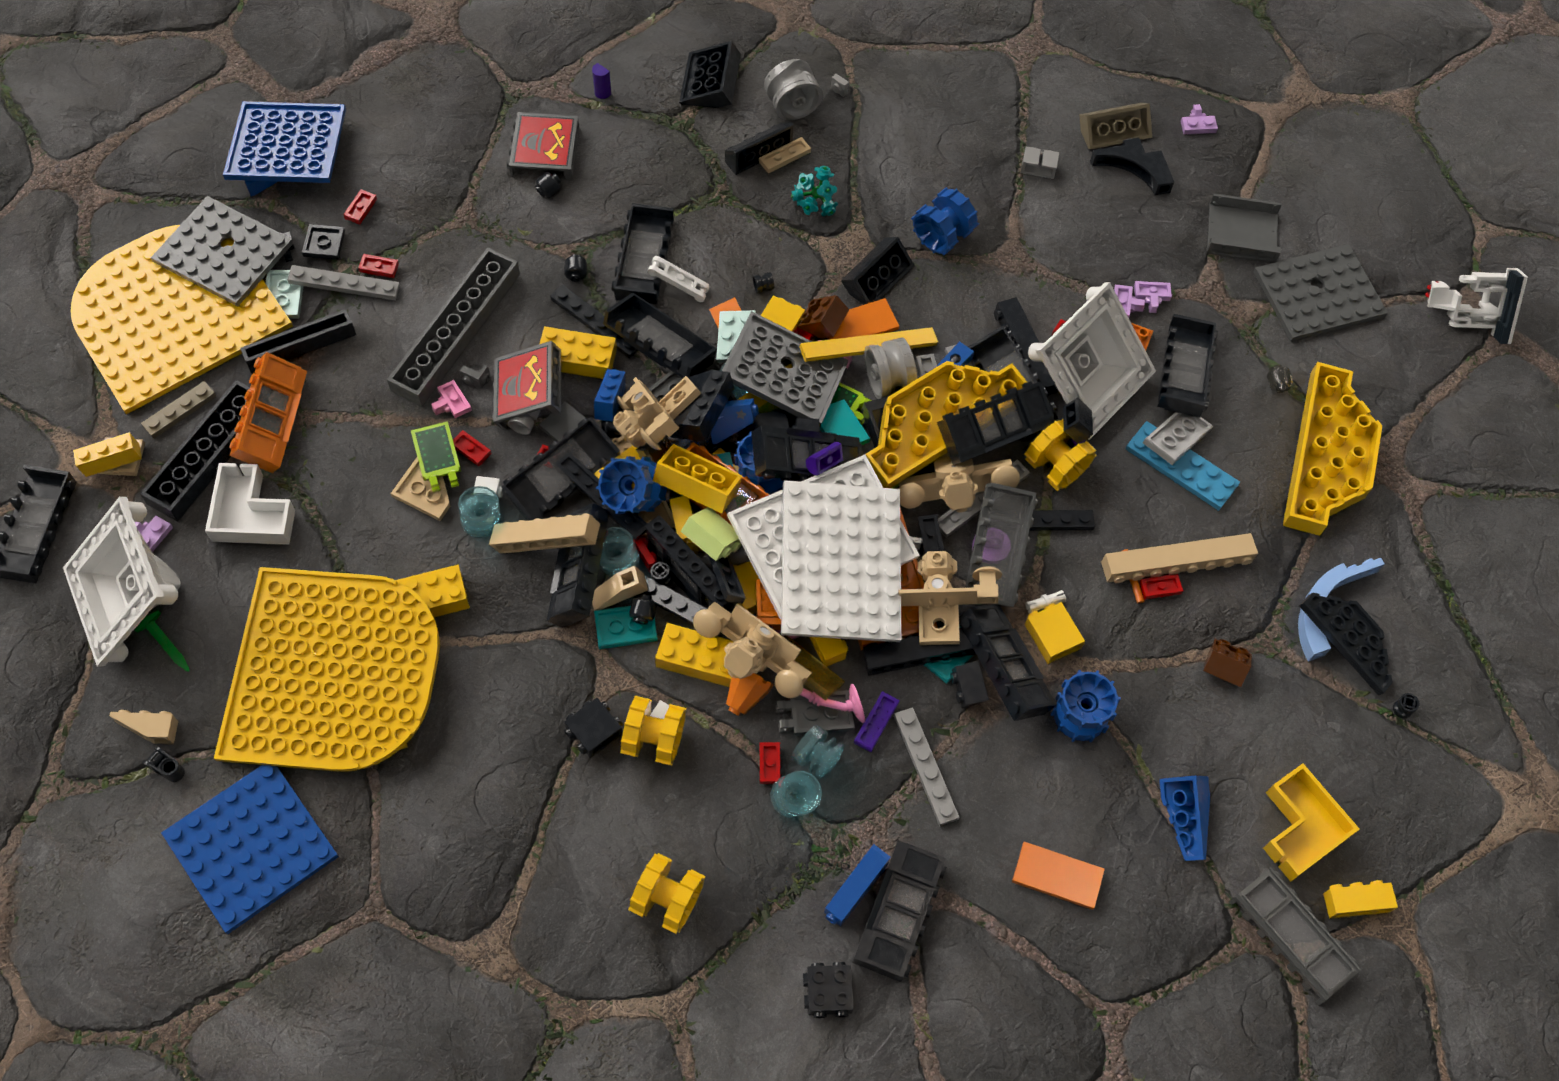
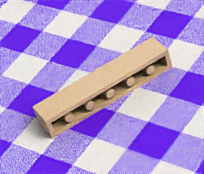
(545, 533)

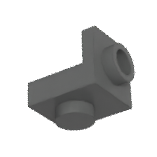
(475, 378)

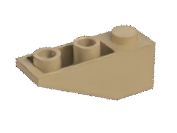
(619, 588)
(154, 727)

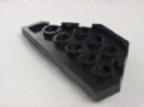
(1353, 635)

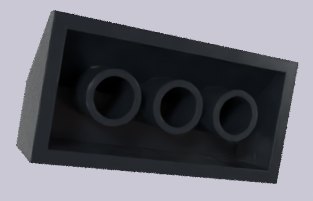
(750, 150)
(878, 271)

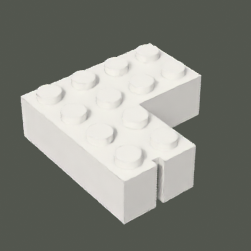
(240, 514)

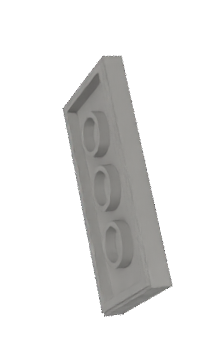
(1177, 436)

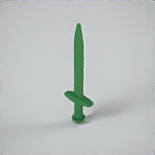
(162, 639)

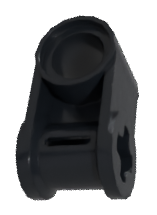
(162, 762)

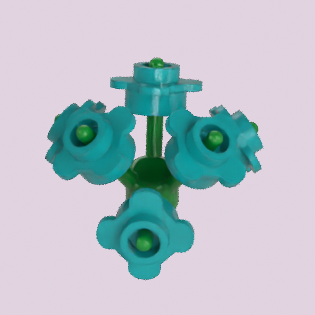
(823, 191)

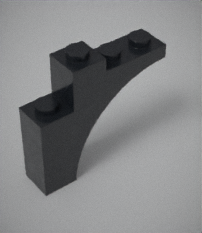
(1131, 157)

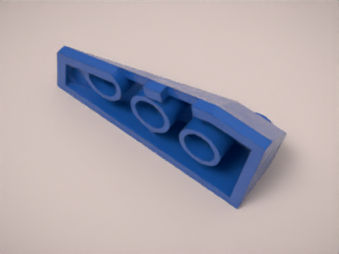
(1188, 808)

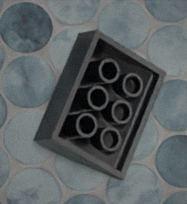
(711, 76)
(702, 414)

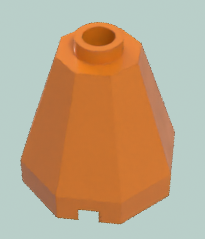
(746, 693)

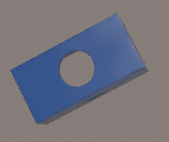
(962, 351)

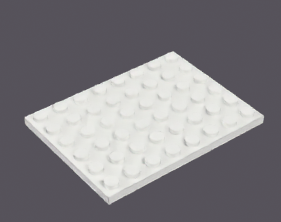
(760, 525)
(841, 562)

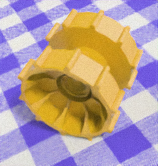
(1067, 461)
(642, 728)
(659, 889)

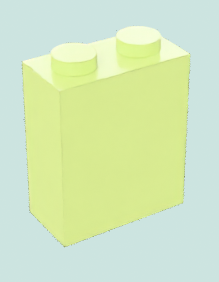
(711, 533)

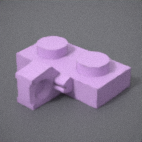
(1198, 122)
(1152, 293)
(1128, 301)
(154, 531)

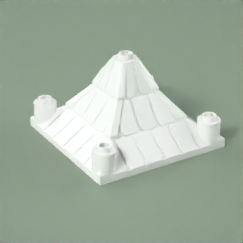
(1096, 356)
(117, 581)

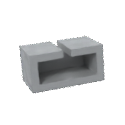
(1039, 163)

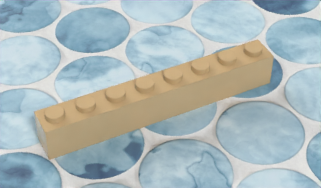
(1179, 558)

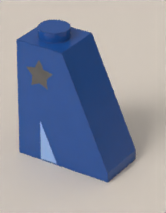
(733, 418)

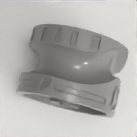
(793, 89)
(889, 366)

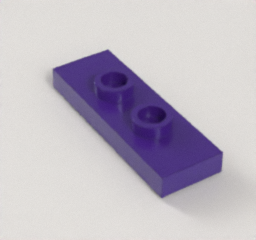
(876, 721)

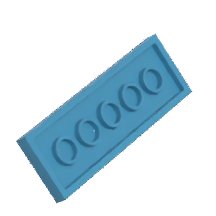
(1189, 471)

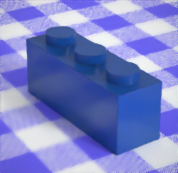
(606, 400)

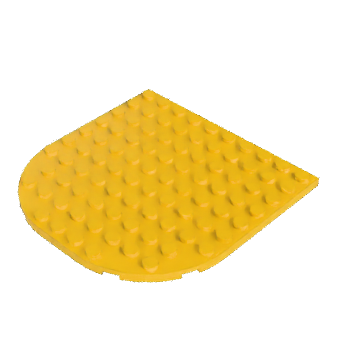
(159, 329)
(329, 672)

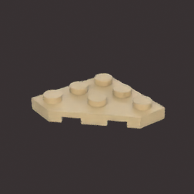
(419, 494)

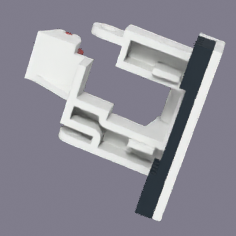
(1500, 319)

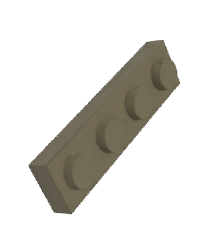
(178, 409)

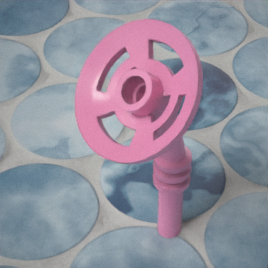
(853, 704)

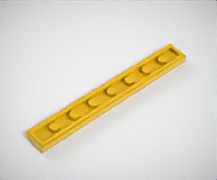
(856, 345)

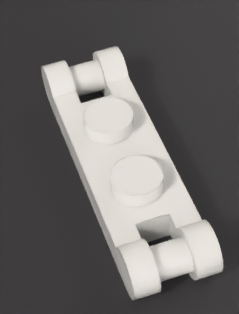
(678, 278)

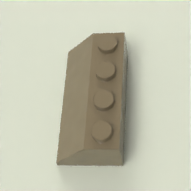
(1115, 125)

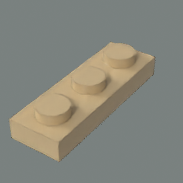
(785, 155)

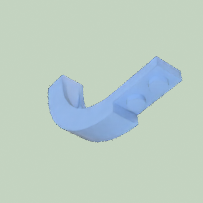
(1311, 638)

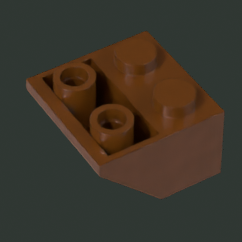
(823, 316)
(1228, 662)

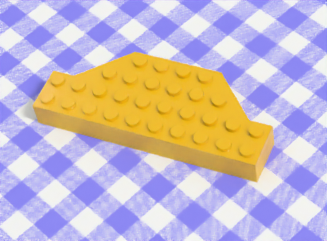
(910, 416)
(1333, 451)

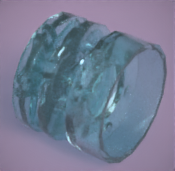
(479, 511)
(618, 551)
(815, 750)
(807, 793)

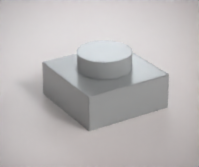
(839, 85)

